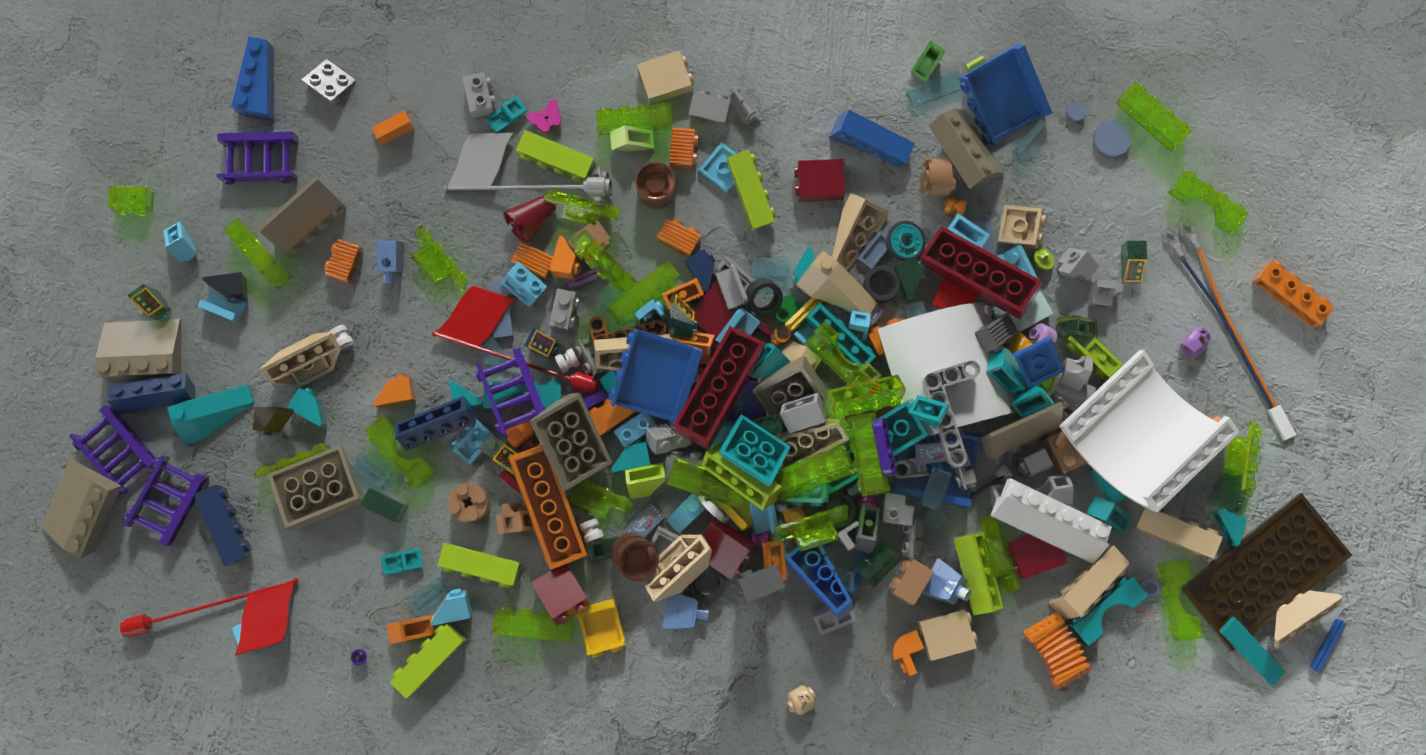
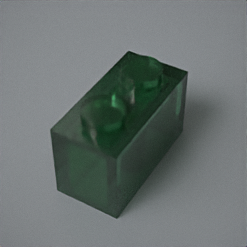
(384, 505)

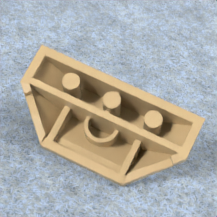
(303, 361)
(679, 566)
(1303, 613)

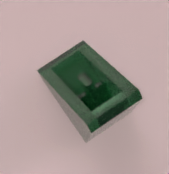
(600, 549)

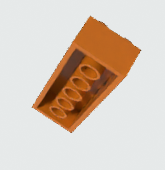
(547, 508)

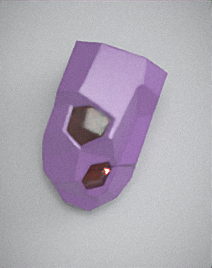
(1195, 342)

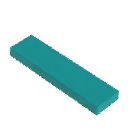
(1252, 651)

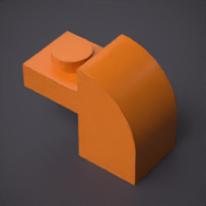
(903, 648)

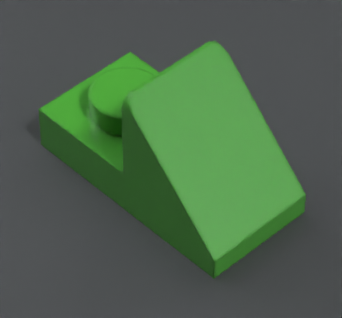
(928, 61)

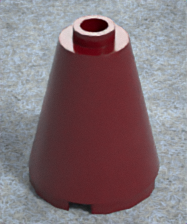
(529, 217)

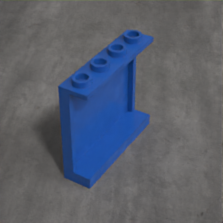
(1004, 93)
(655, 375)
(915, 487)

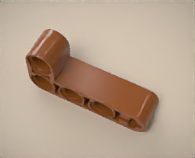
(603, 333)

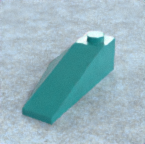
(201, 416)

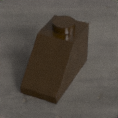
(271, 419)

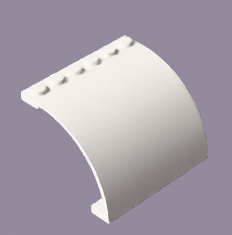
(940, 341)
(1145, 434)

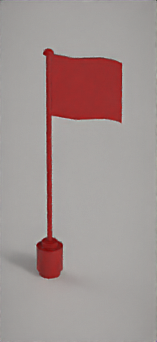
(477, 318)
(262, 620)

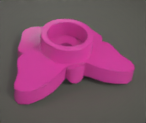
(551, 112)

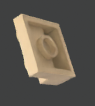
(1022, 226)

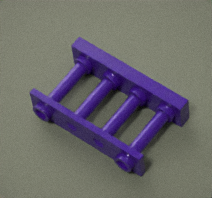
(248, 140)
(524, 378)
(121, 431)
(177, 516)

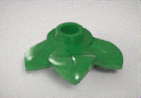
(789, 307)

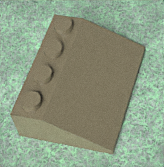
(966, 147)
(302, 218)
(139, 349)
(789, 384)
(1023, 431)
(570, 440)
(315, 488)
(80, 509)

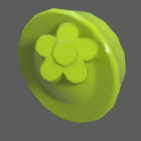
(1043, 259)

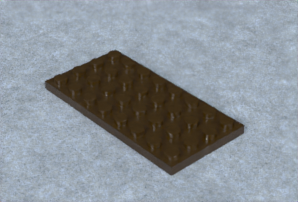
(1267, 569)

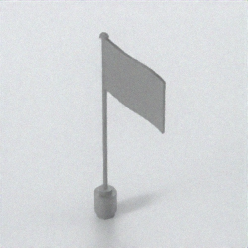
(482, 160)

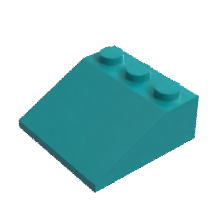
(754, 450)

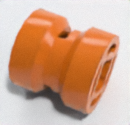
(954, 206)

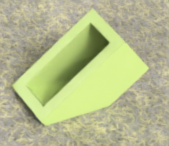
(631, 139)

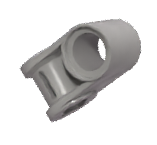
(911, 469)

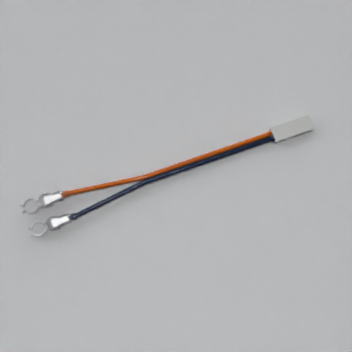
(1276, 413)

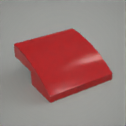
(952, 295)

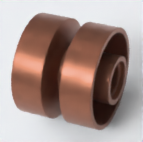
(655, 184)
(634, 556)

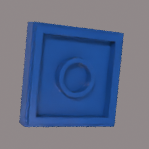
(1038, 362)

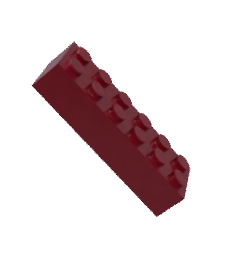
(981, 272)
(719, 387)

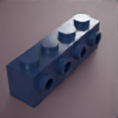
(150, 393)
(435, 423)
(223, 525)

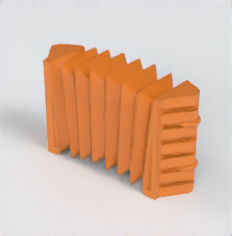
(1058, 649)

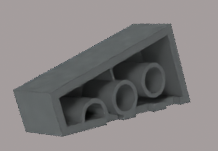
(760, 582)

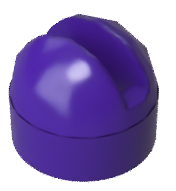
(362, 659)

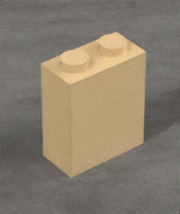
(665, 77)
(947, 634)

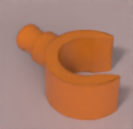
(776, 341)

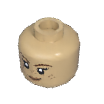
(801, 700)

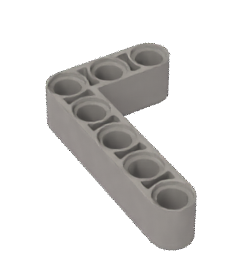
(939, 390)

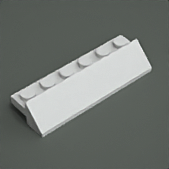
(1051, 521)

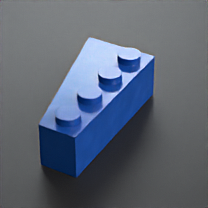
(255, 81)
(871, 138)
(821, 578)

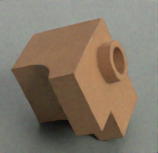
(513, 519)

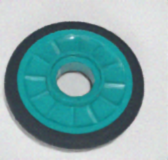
(895, 244)

